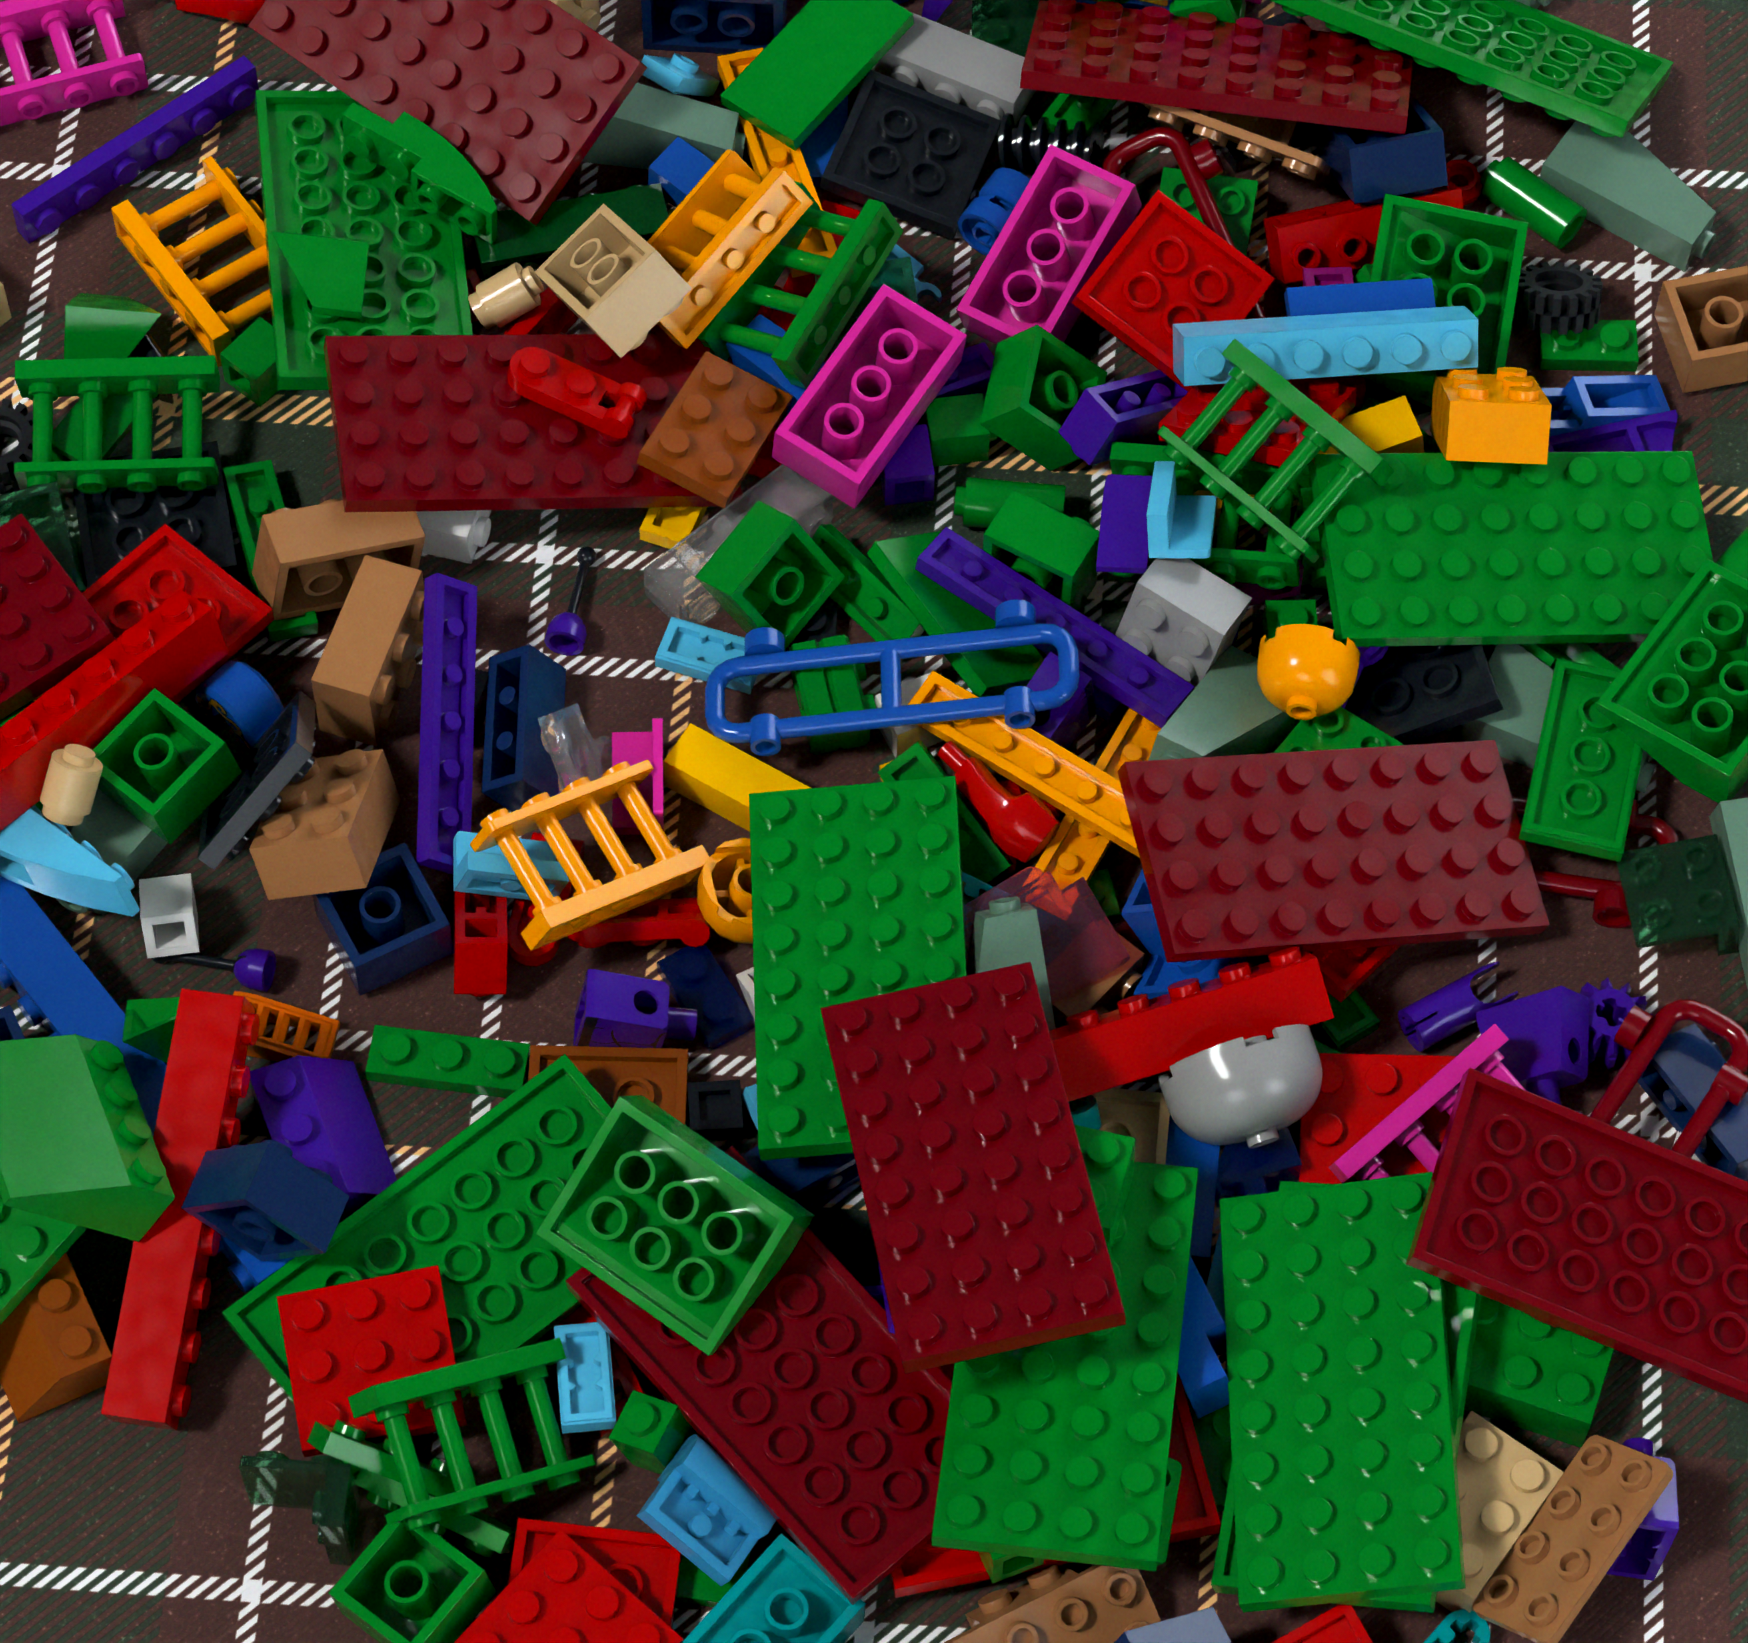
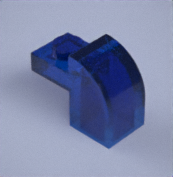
(1257, 1169)

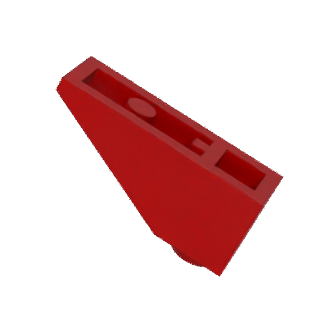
(480, 944)

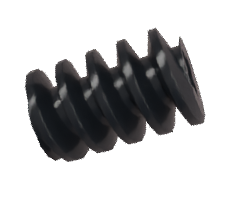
(1025, 147)

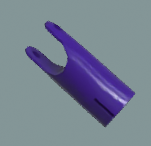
(1445, 1011)

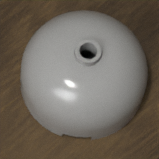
(1245, 1087)

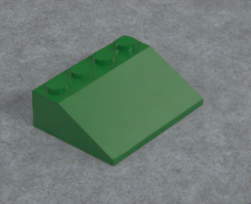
(1471, 264)
(1689, 686)
(77, 1137)
(673, 1222)

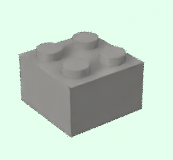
(1183, 617)

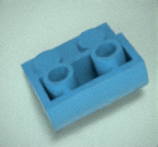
(706, 1510)

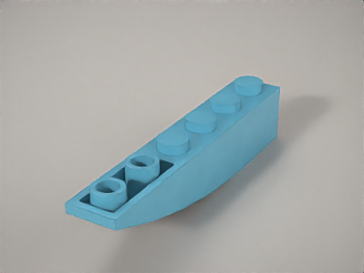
(54, 864)

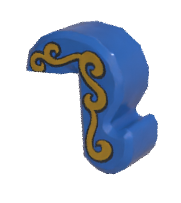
(241, 699)

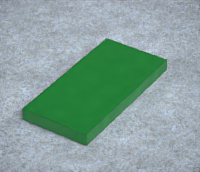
(815, 65)
(942, 612)
(1581, 769)

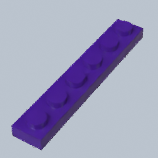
(135, 150)
(1102, 655)
(446, 718)

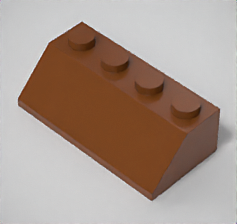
(52, 1346)

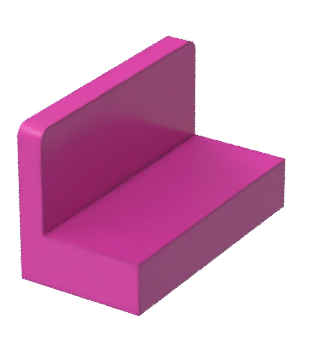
(637, 748)

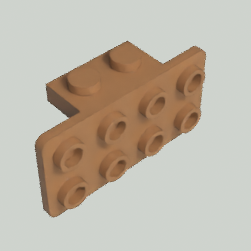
(1256, 136)
(1573, 1540)
(1063, 1608)

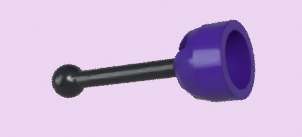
(566, 630)
(252, 968)

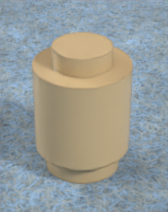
(506, 296)
(70, 784)

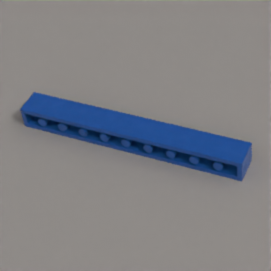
(70, 1000)

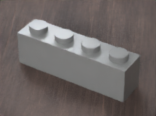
(958, 69)

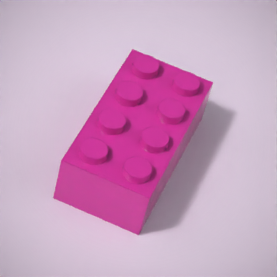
(1049, 249)
(868, 396)

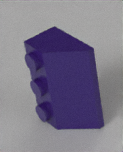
(326, 1122)

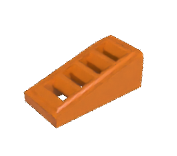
(285, 1016)

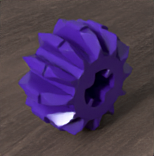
(1611, 1007)

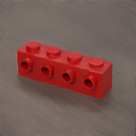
(1333, 235)

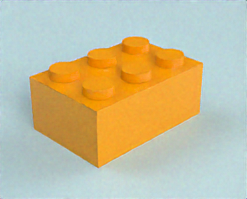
(1490, 416)

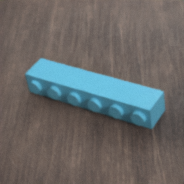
(1331, 344)

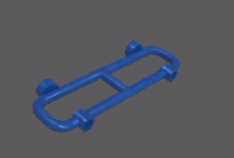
(766, 654)

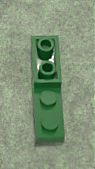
(438, 172)

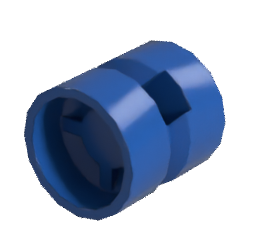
(990, 211)

